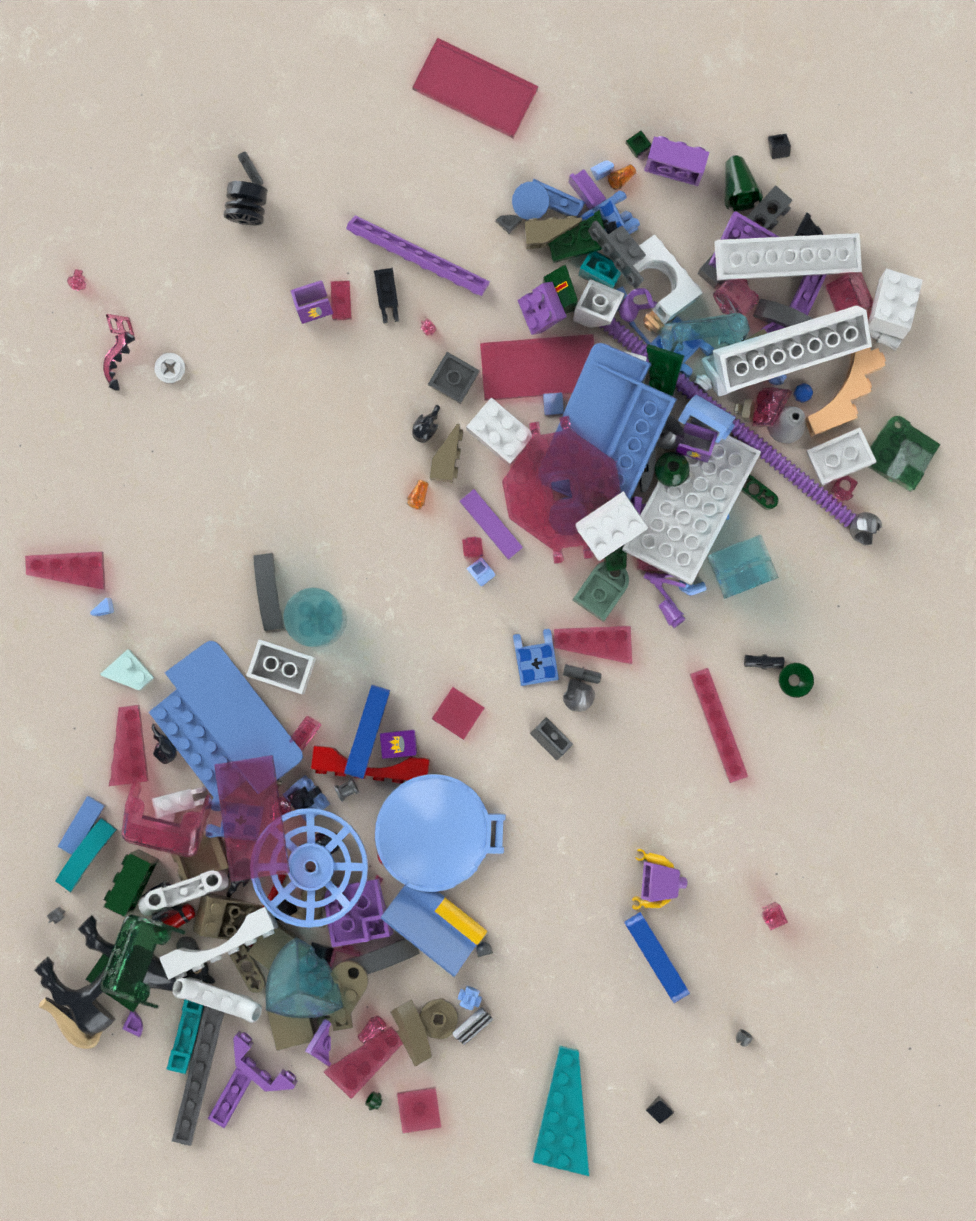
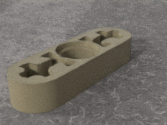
(259, 976)

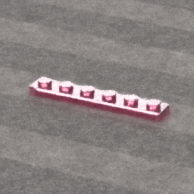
(718, 725)

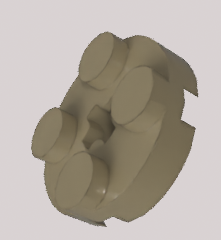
(443, 1008)

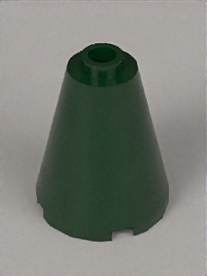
(740, 185)

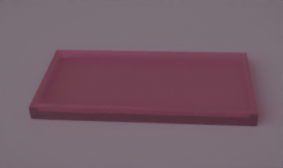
(475, 88)
(533, 366)
(252, 818)

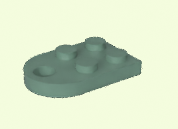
(601, 591)

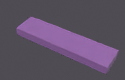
(491, 524)

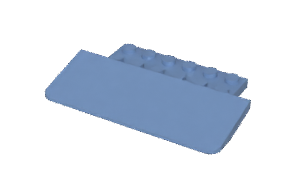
(617, 413)
(220, 717)

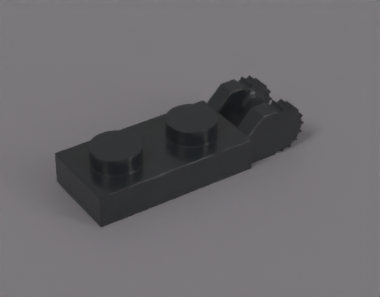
(386, 292)

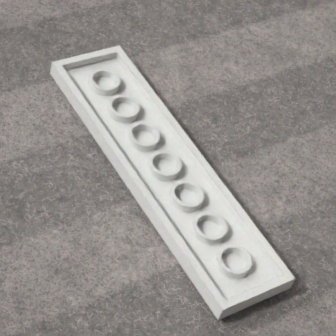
(787, 256)

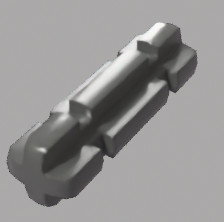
(250, 168)

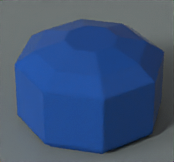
(803, 393)

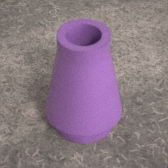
(672, 615)

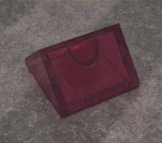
(849, 291)

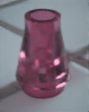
(372, 1029)

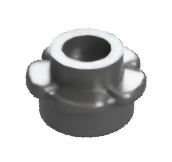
(56, 915)

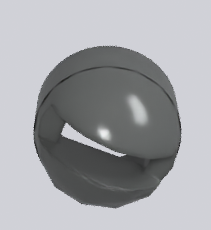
(484, 949)
(743, 1037)

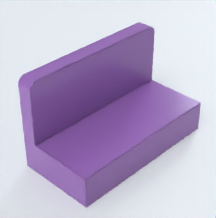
(586, 189)

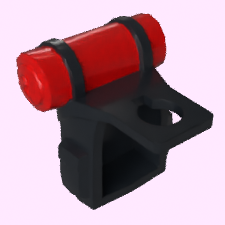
(173, 916)

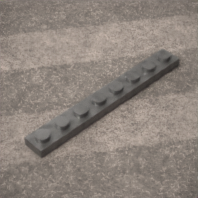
(198, 1076)

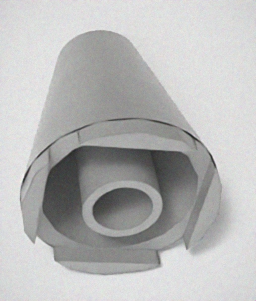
(789, 425)

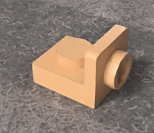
(652, 322)

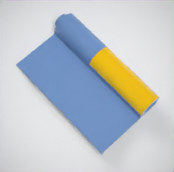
(434, 927)

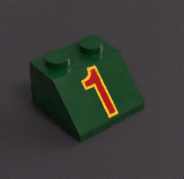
(564, 288)

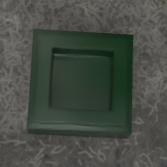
(638, 144)

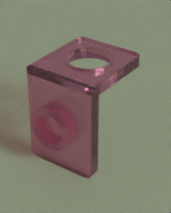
(842, 494)
(347, 949)

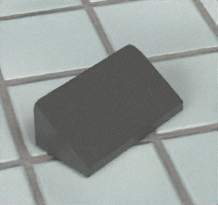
(551, 738)

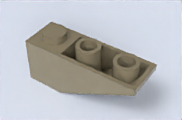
(541, 232)
(444, 460)

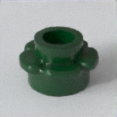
(374, 1100)

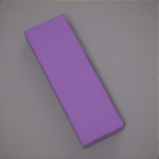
(230, 1098)

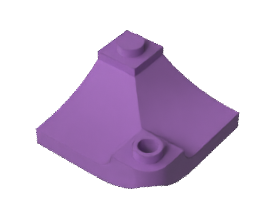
(363, 920)

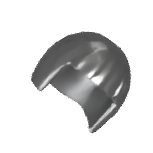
(671, 434)
(864, 527)
(578, 696)

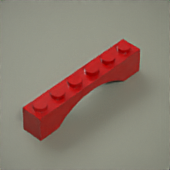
(331, 760)

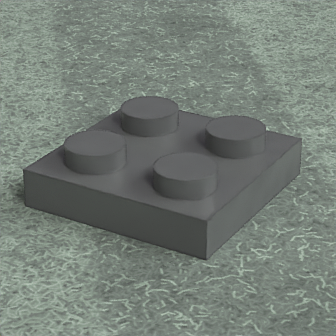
(453, 377)

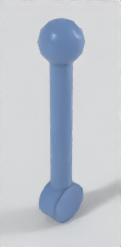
(633, 325)

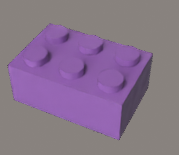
(676, 160)

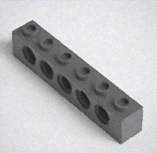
(774, 199)

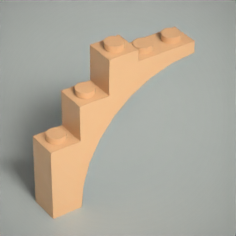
(855, 386)

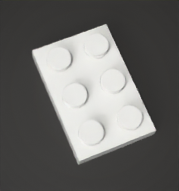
(841, 456)

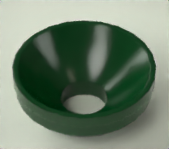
(668, 477)
(805, 684)

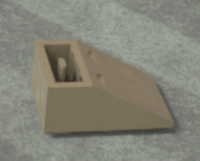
(221, 916)

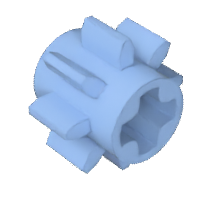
(469, 998)

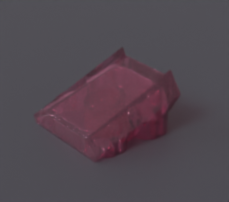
(770, 404)

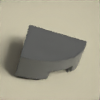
(508, 222)

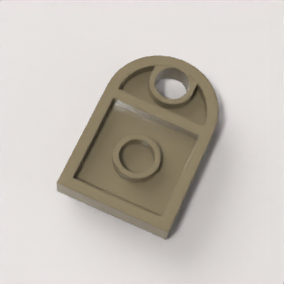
(350, 988)

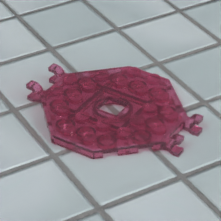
(551, 459)

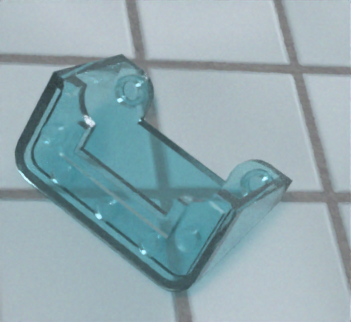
(727, 327)

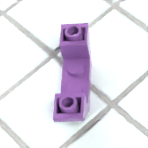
(284, 1080)

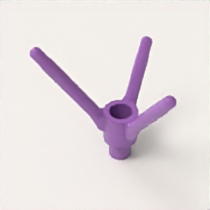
(659, 579)

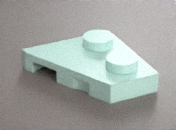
(128, 671)

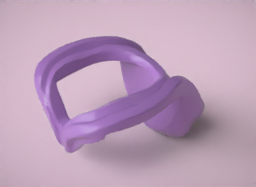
(628, 309)

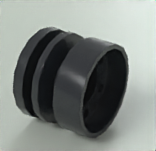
(245, 203)

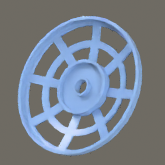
(325, 867)

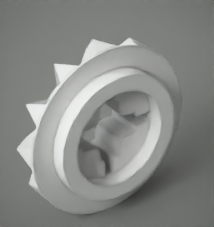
(160, 367)

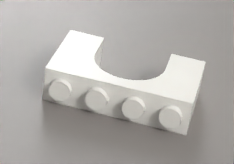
(683, 289)

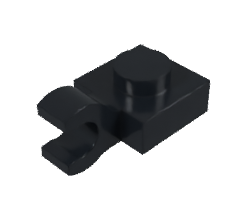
(303, 798)

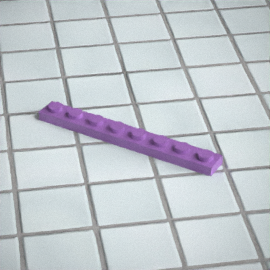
(418, 255)

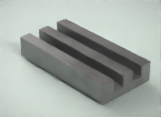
(472, 1026)

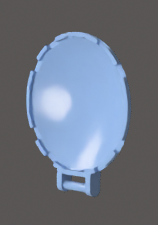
(435, 832)

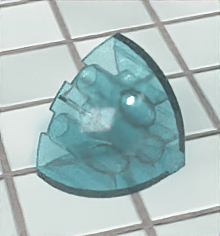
(301, 983)

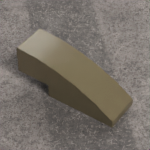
(412, 1032)

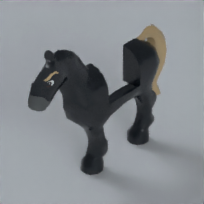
(84, 1013)

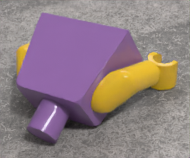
(659, 882)

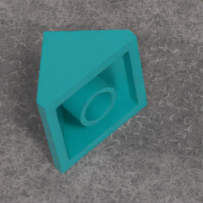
(600, 269)

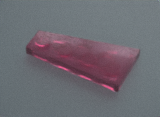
(73, 568)
(601, 642)
(129, 748)
(360, 1065)

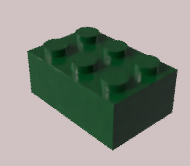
(130, 882)

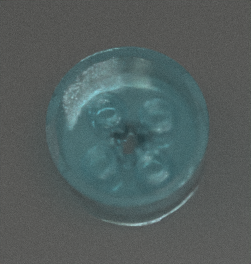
(742, 566)
(306, 605)

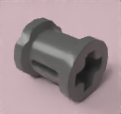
(346, 789)

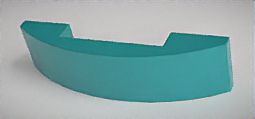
(85, 854)
(185, 1037)

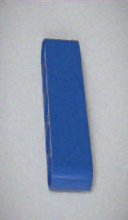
(367, 731)
(657, 957)

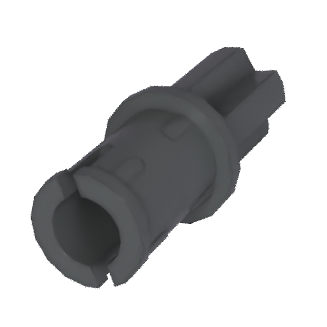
(582, 674)

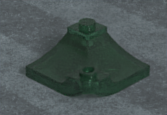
(902, 453)

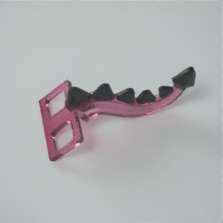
(121, 346)

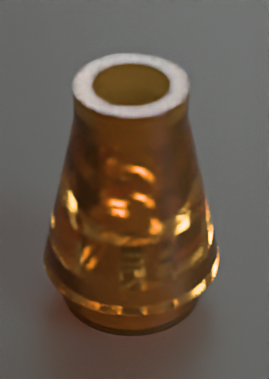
(620, 177)
(418, 495)

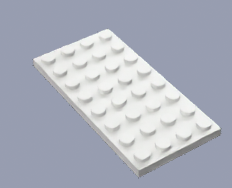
(690, 516)

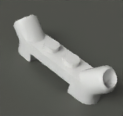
(182, 892)
(217, 998)

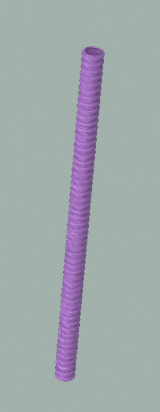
(744, 434)

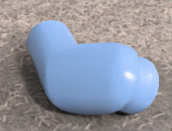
(693, 589)

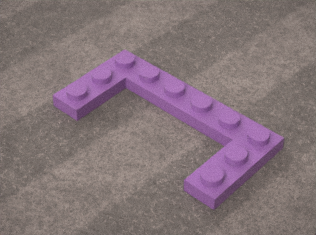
(743, 228)

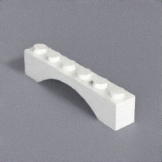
(183, 959)

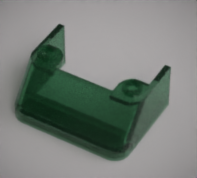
(133, 956)

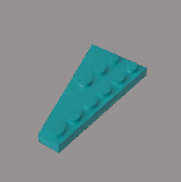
(562, 1128)

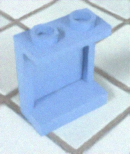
(710, 415)

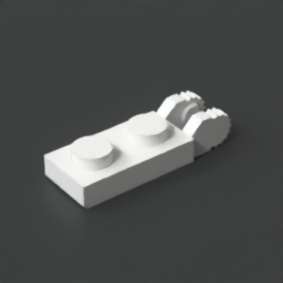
(176, 802)

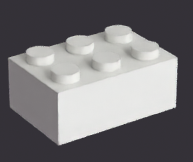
(894, 303)
(499, 432)
(611, 526)
(281, 667)

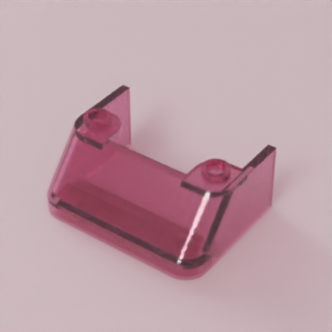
(162, 834)

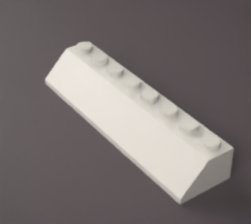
(793, 348)

